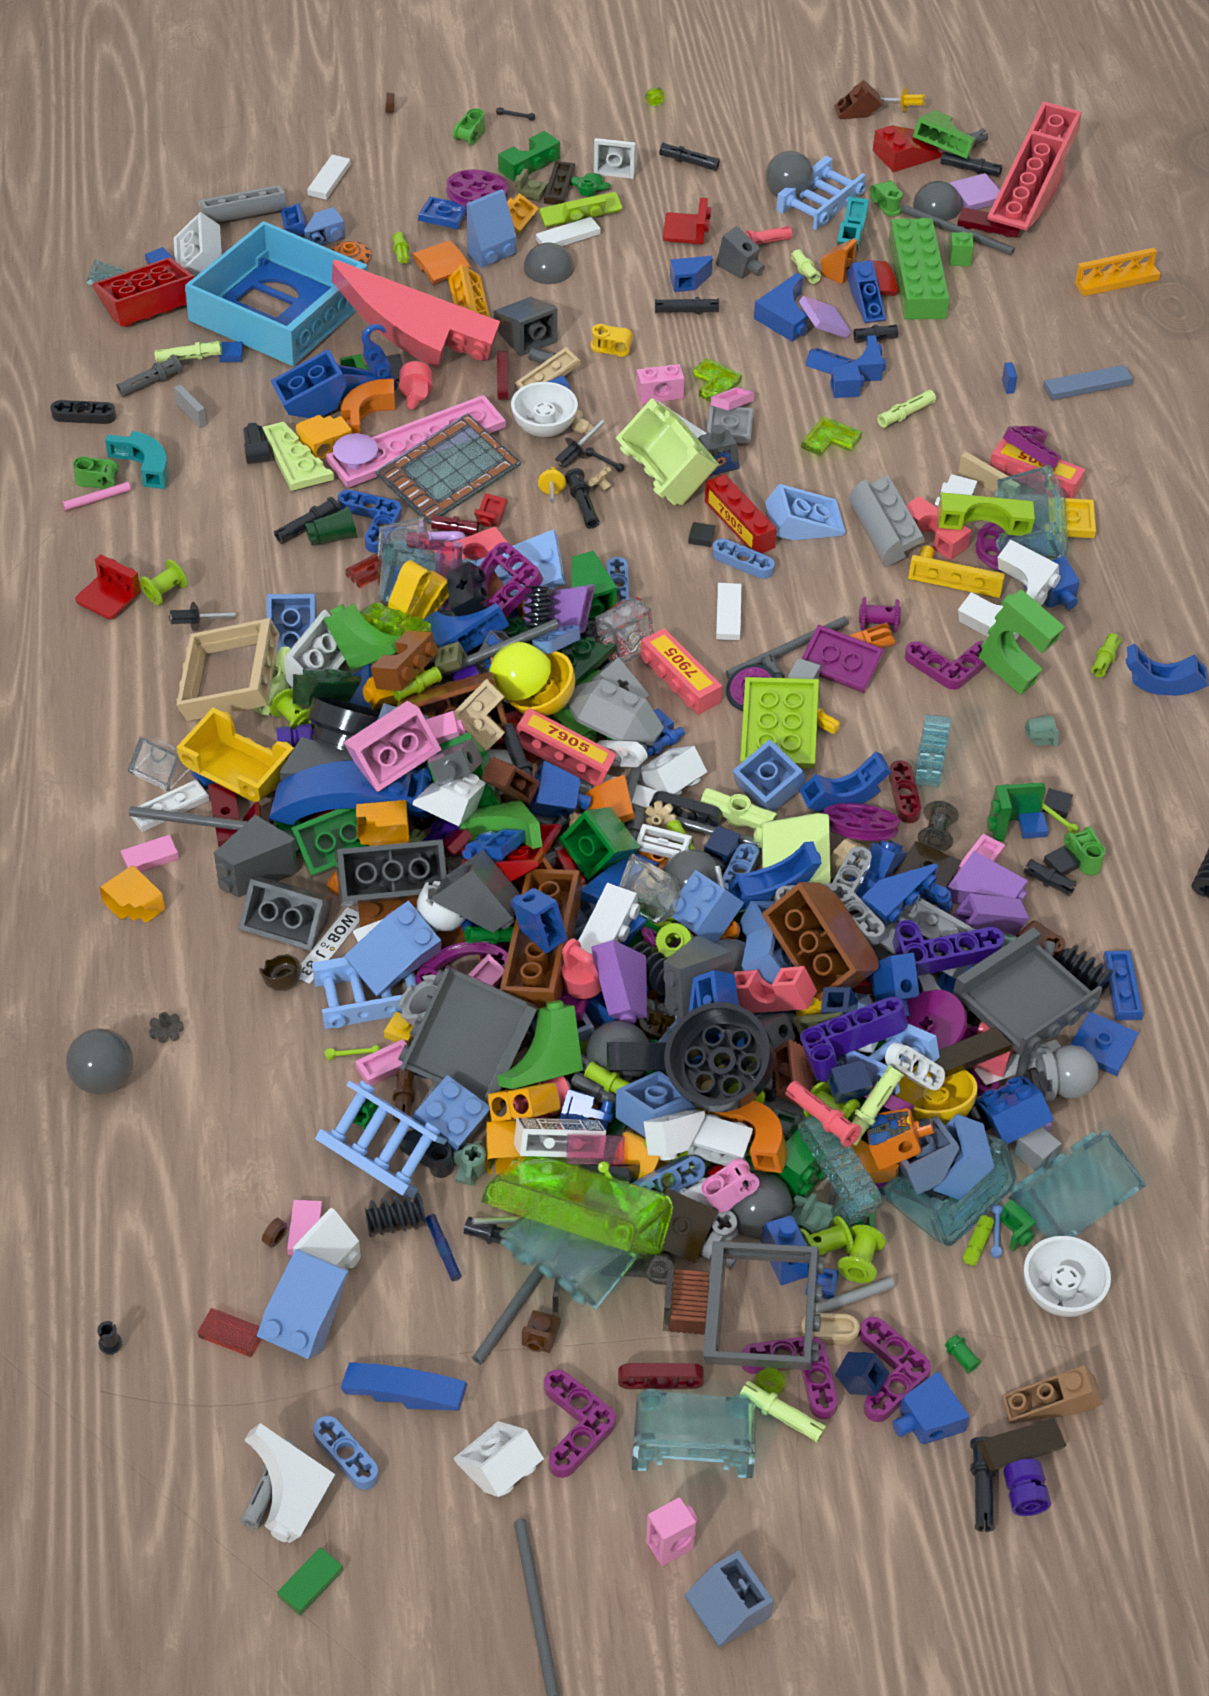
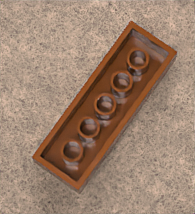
(528, 969)

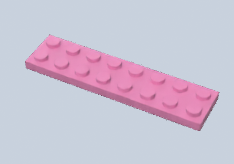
(401, 439)

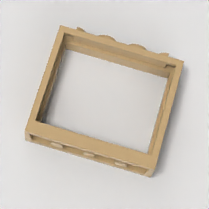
(257, 695)

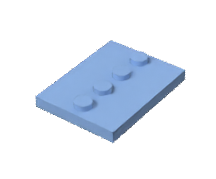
(544, 554)

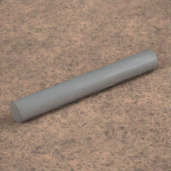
(855, 1295)

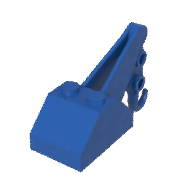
(321, 383)

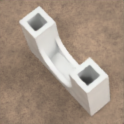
(1023, 564)

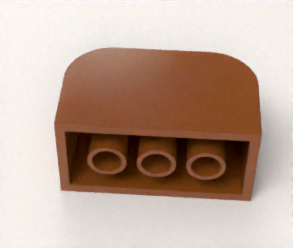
(451, 695)
(821, 936)

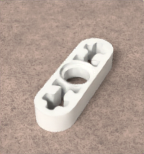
(628, 752)
(906, 1067)

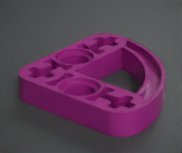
(519, 575)
(456, 951)

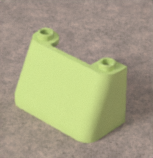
(785, 836)

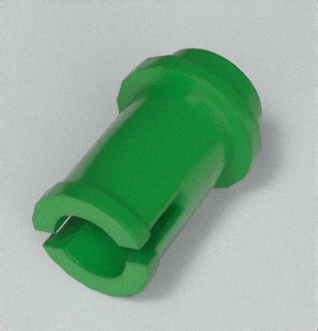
(962, 1353)

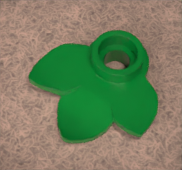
(589, 184)

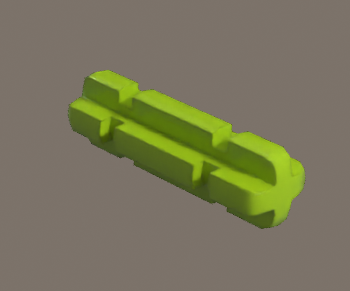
(978, 1240)

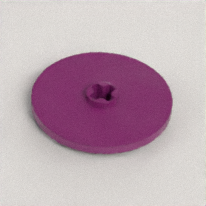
(944, 1013)

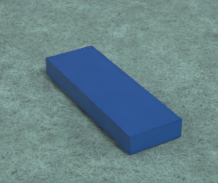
(1123, 985)

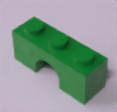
(542, 151)

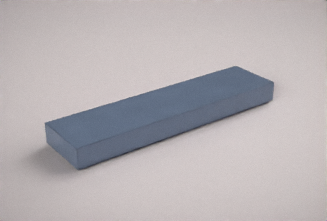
(1087, 382)

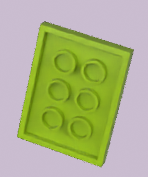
(785, 714)

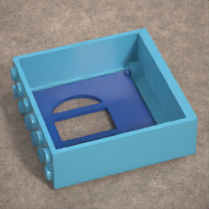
(265, 257)

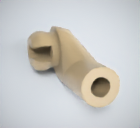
(581, 425)

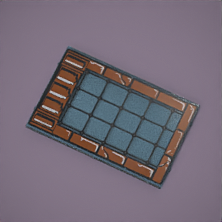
(448, 468)

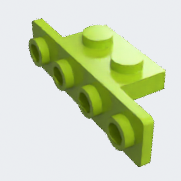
(580, 209)

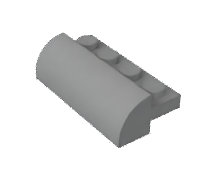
(243, 204)
(885, 519)
(934, 924)

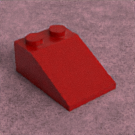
(901, 150)

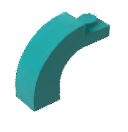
(854, 221)
(144, 450)

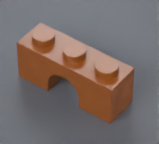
(414, 653)

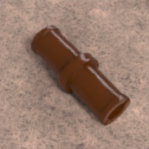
(404, 1093)

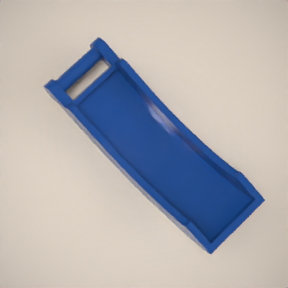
(339, 787)

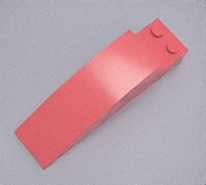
(1037, 167)
(415, 319)

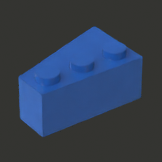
(713, 988)

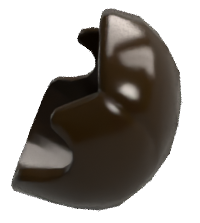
(281, 972)

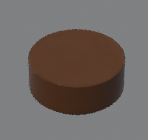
(389, 105)
(274, 1232)

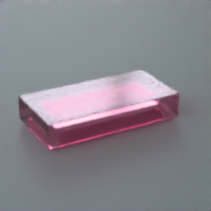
(595, 1149)

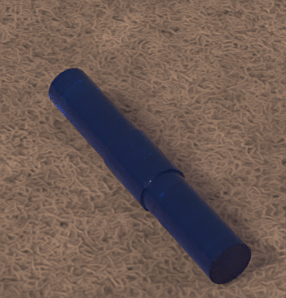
(443, 1247)

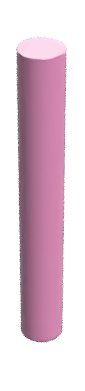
(96, 496)

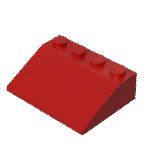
(144, 291)
(524, 857)

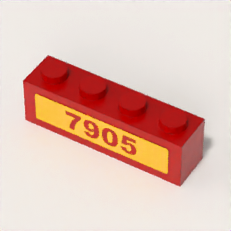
(740, 514)

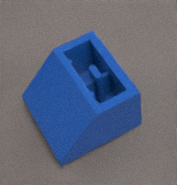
(1014, 1109)

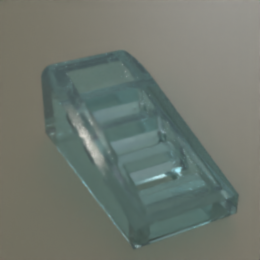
(102, 271)

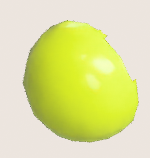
(520, 670)

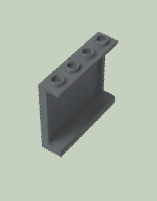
(1025, 993)
(467, 1033)

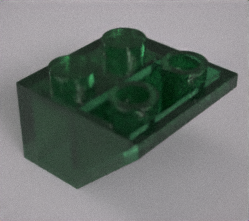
(327, 683)

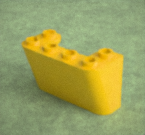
(231, 759)

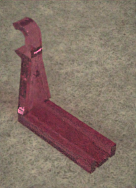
(448, 554)

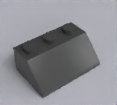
(284, 912)

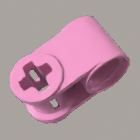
(727, 1187)

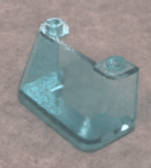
(1050, 526)
(952, 1218)
(695, 1430)

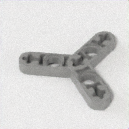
(848, 893)

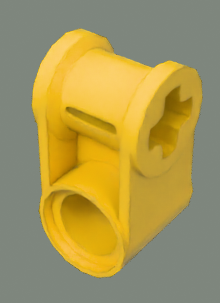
(612, 341)

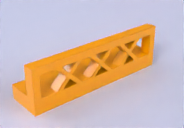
(1116, 276)
(467, 292)

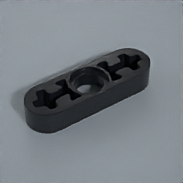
(62, 411)
(707, 814)

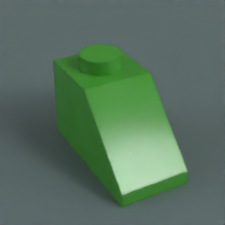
(960, 248)

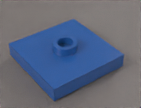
(442, 213)
(1106, 1041)

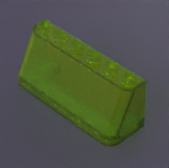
(583, 1203)

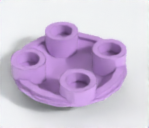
(355, 450)

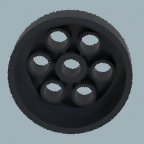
(338, 720)
(692, 1038)

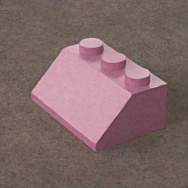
(393, 745)

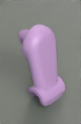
(446, 535)

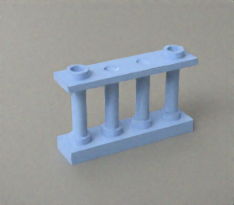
(822, 171)
(338, 970)
(916, 1038)
(380, 1165)

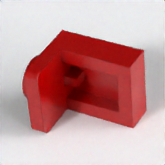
(491, 510)

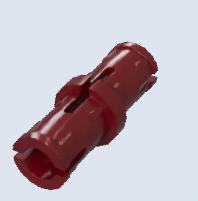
(454, 524)

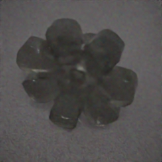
(166, 1027)

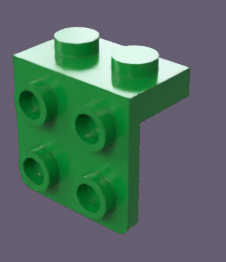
(1009, 802)

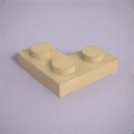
(474, 714)

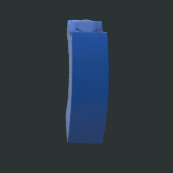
(1166, 679)
(852, 788)

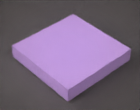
(976, 191)
(825, 317)

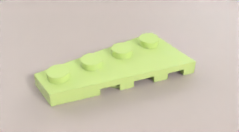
(295, 459)

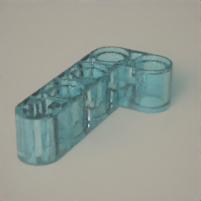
(932, 750)
(844, 1171)

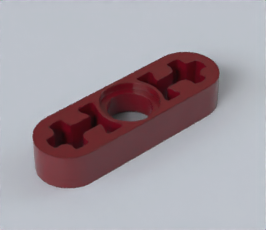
(502, 375)
(901, 800)
(661, 1376)

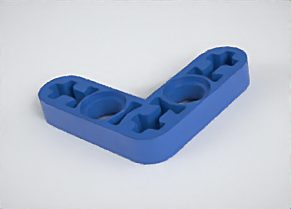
(388, 514)

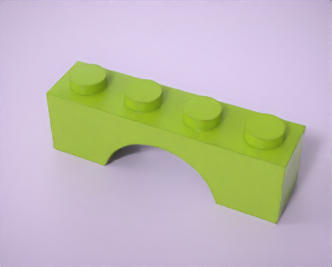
(1012, 515)

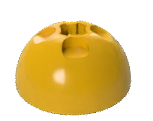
(555, 692)
(952, 1098)

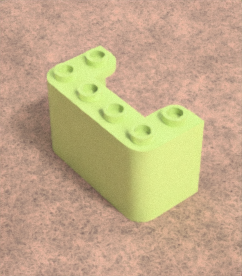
(668, 452)

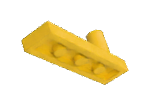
(952, 575)

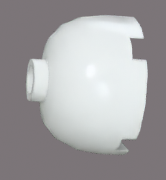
(434, 914)

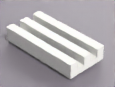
(662, 846)

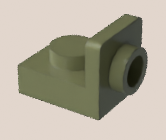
(530, 188)
(449, 657)

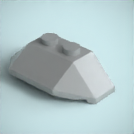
(615, 712)

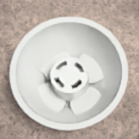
(544, 408)
(1066, 1276)

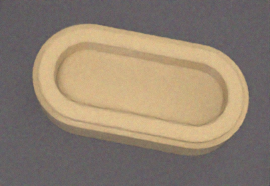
(836, 1329)

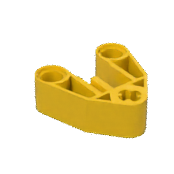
(418, 591)

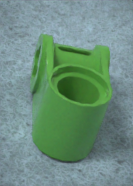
(470, 126)
(887, 197)
(93, 472)
(1086, 849)

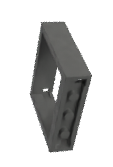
(762, 1252)

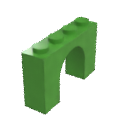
(1000, 649)

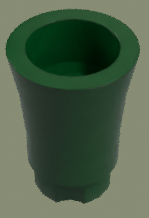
(331, 528)

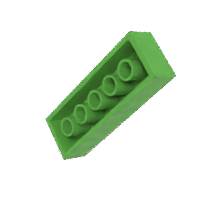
(918, 269)

